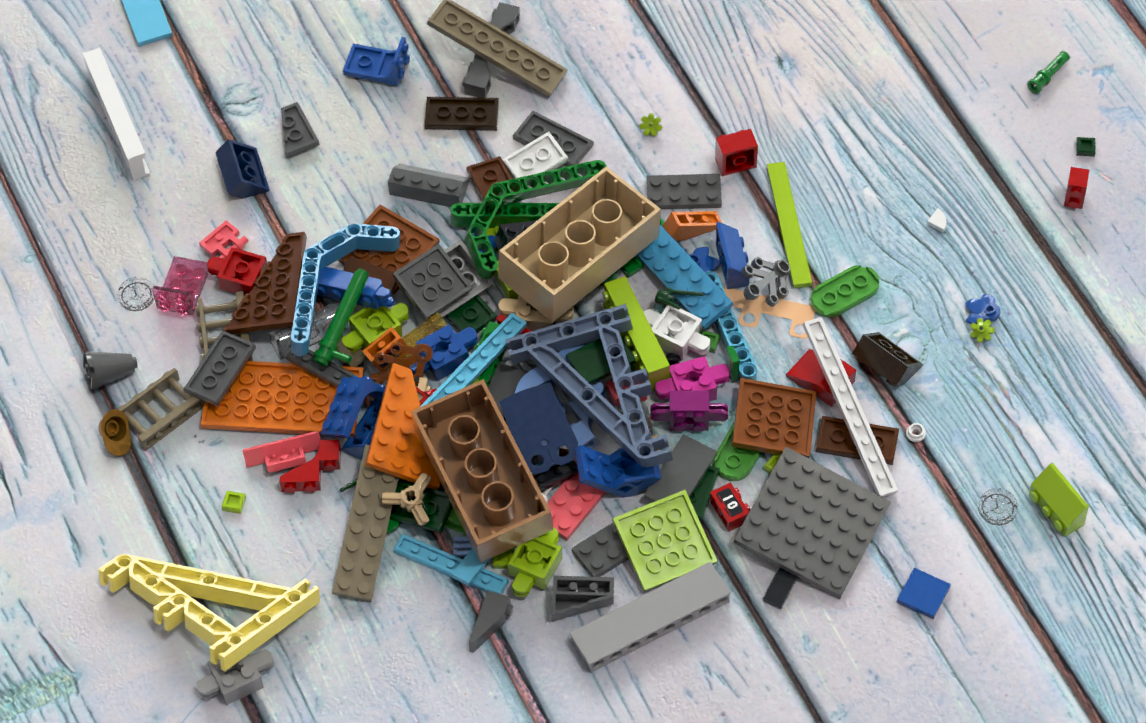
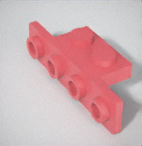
(282, 453)

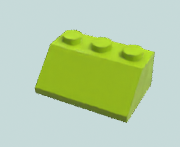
(1059, 500)

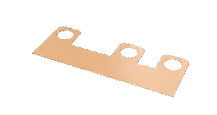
(791, 310)

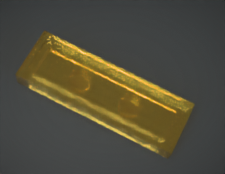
(426, 328)

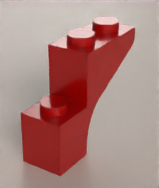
(308, 475)

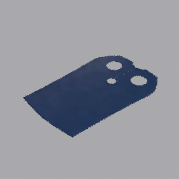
(538, 416)

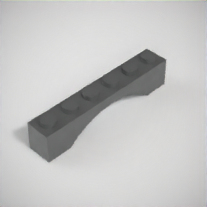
(478, 80)

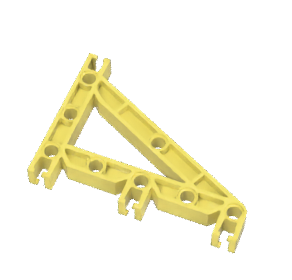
(170, 588)

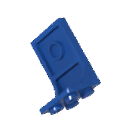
(377, 63)
(347, 405)

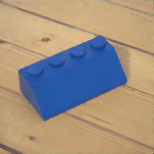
(364, 431)

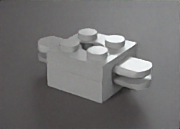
(238, 682)

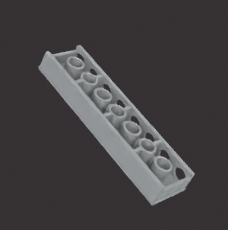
(650, 615)

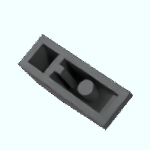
(490, 618)

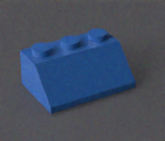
(731, 255)

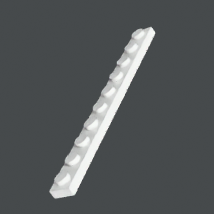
(850, 407)

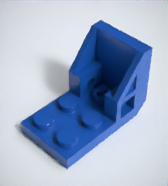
(614, 472)

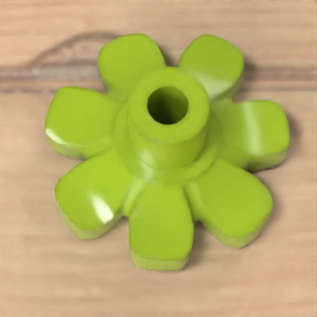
(650, 124)
(981, 334)

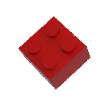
(736, 152)

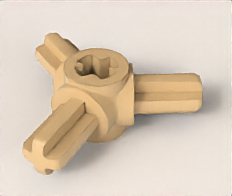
(411, 506)

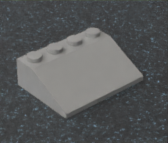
(462, 259)

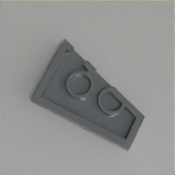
(297, 130)

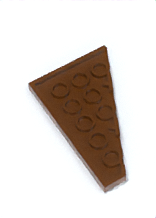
(275, 292)

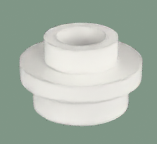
(918, 428)

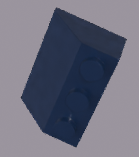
(241, 169)

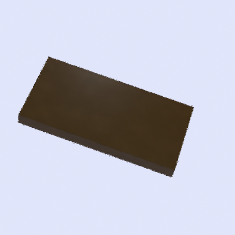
(461, 113)

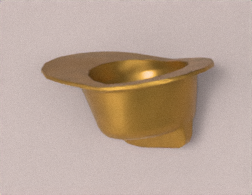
(115, 432)

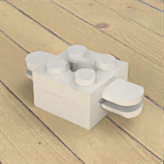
(684, 326)

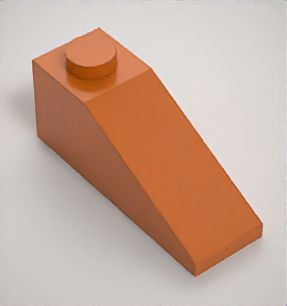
(690, 224)

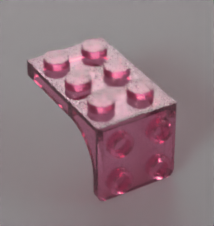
(181, 286)

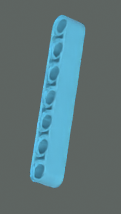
(734, 335)

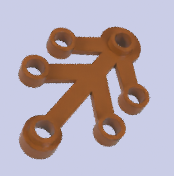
(416, 357)

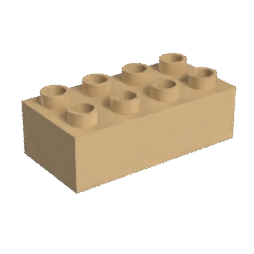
(579, 244)

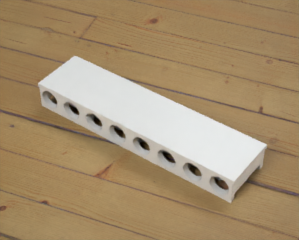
(116, 113)

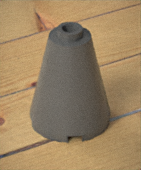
(107, 367)

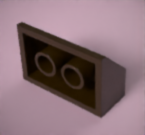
(886, 358)

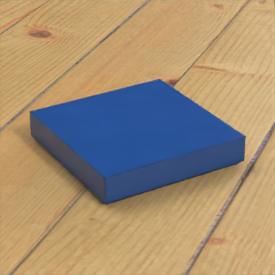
(923, 593)

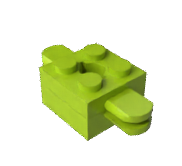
(369, 320)
(535, 563)

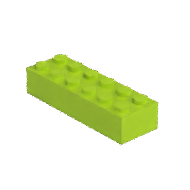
(641, 339)

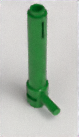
(328, 344)

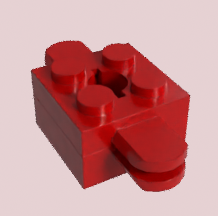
(236, 264)

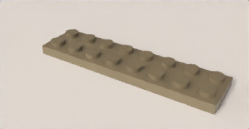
(497, 47)
(364, 534)

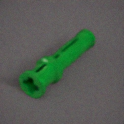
(1039, 81)

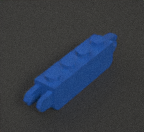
(335, 282)

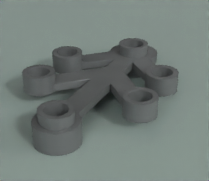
(779, 269)

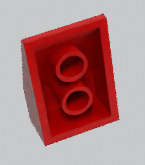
(811, 377)

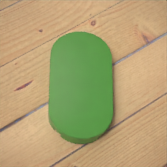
(844, 291)
(733, 461)

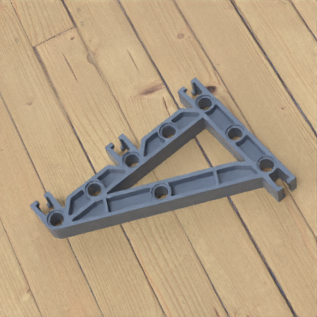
(628, 435)

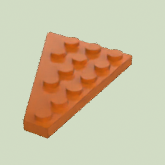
(394, 440)

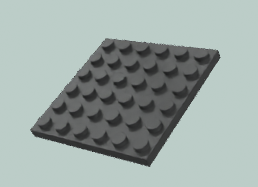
(812, 522)

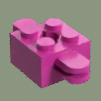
(701, 378)

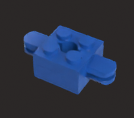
(451, 355)

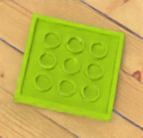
(664, 540)

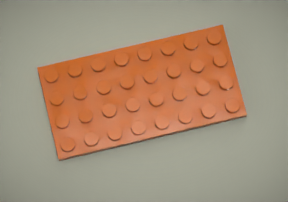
(274, 400)

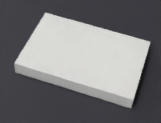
(536, 157)

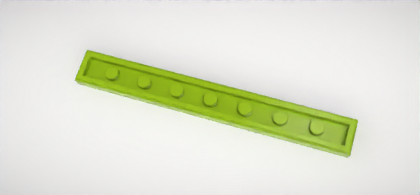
(789, 225)

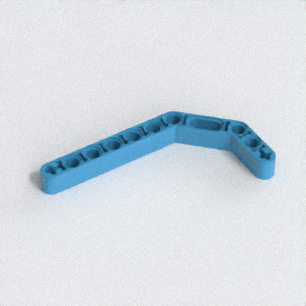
(323, 254)

